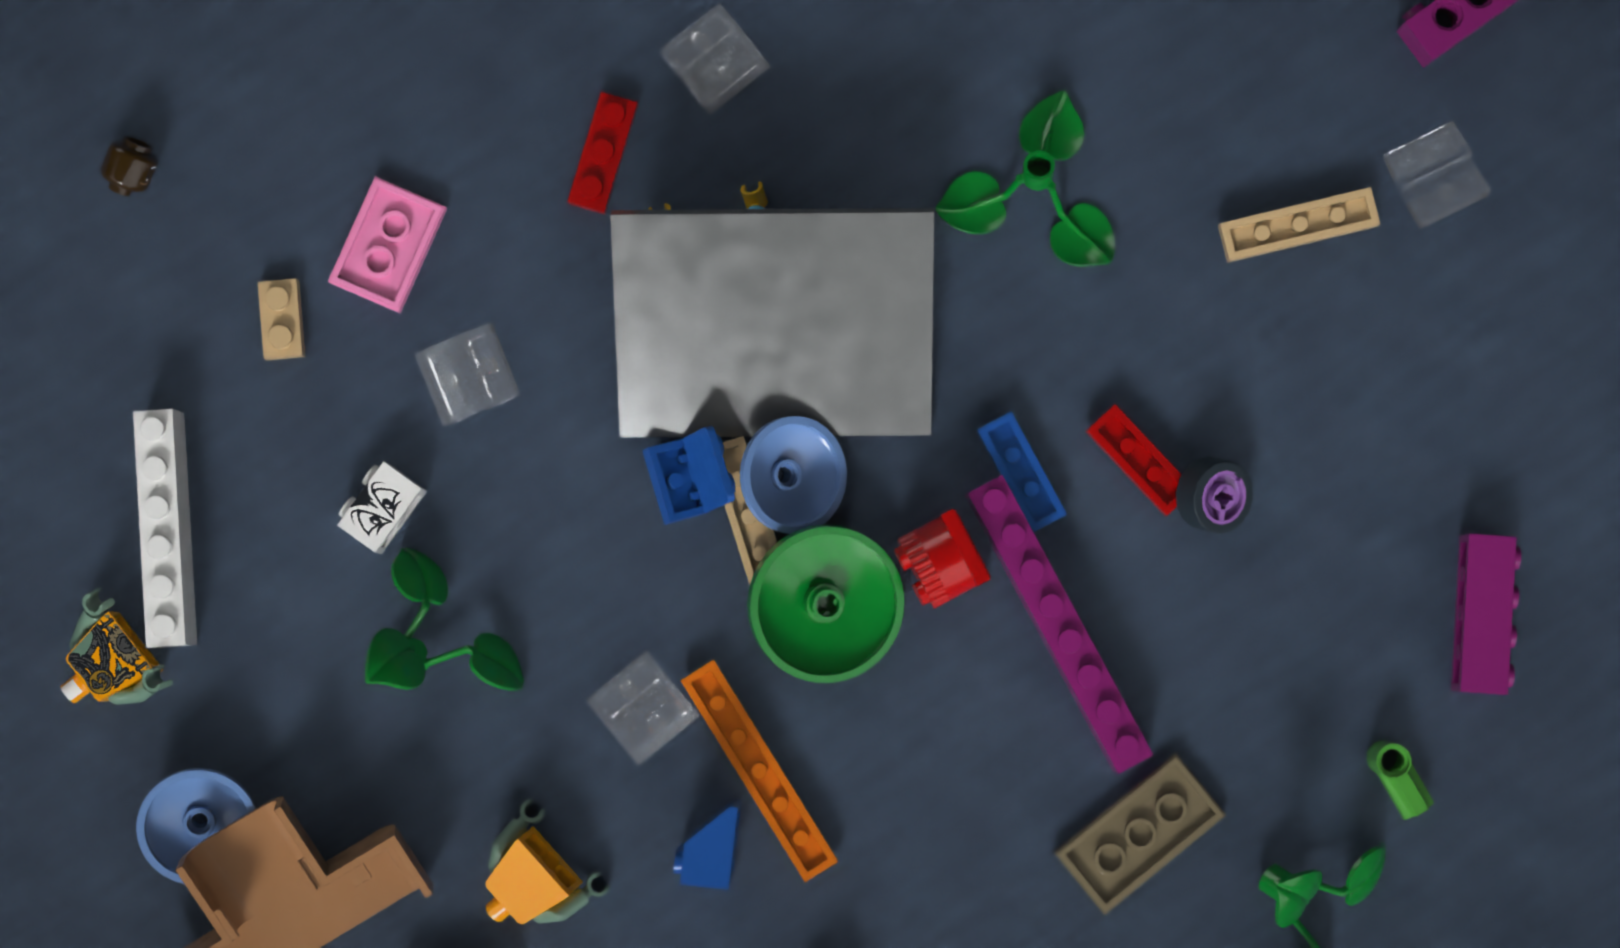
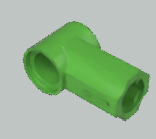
(1401, 780)

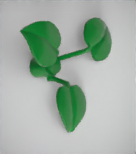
(1047, 134)
(402, 660)
(1295, 890)

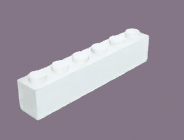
(165, 528)

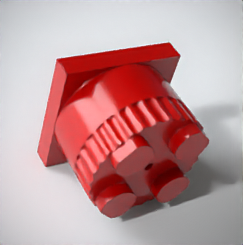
(941, 560)

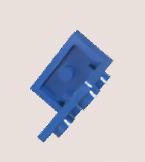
(690, 475)

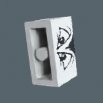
(380, 507)

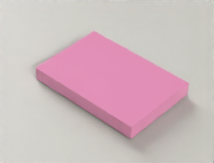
(387, 244)

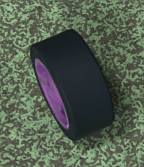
(1198, 489)

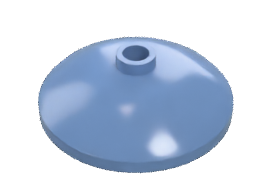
(812, 474)
(166, 815)

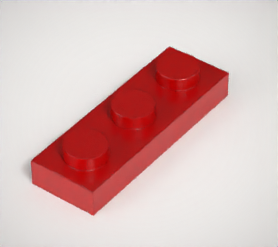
(603, 153)
(1137, 458)

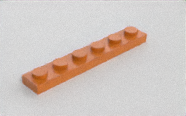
(759, 770)

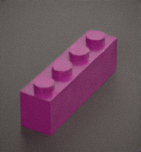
(1485, 614)

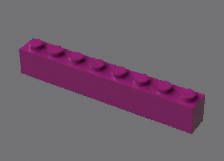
(1059, 625)

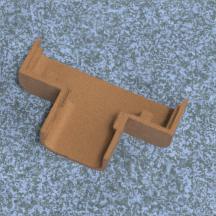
(273, 888)

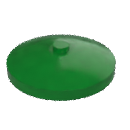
(825, 603)

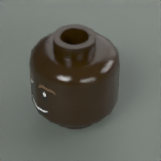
(129, 166)

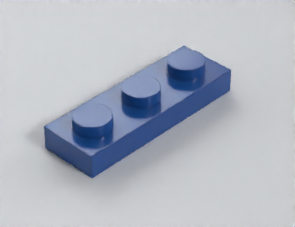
(1021, 470)

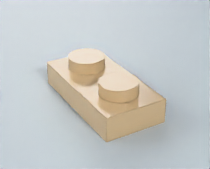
(281, 319)

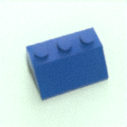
(710, 851)

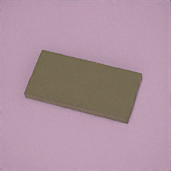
(1139, 833)

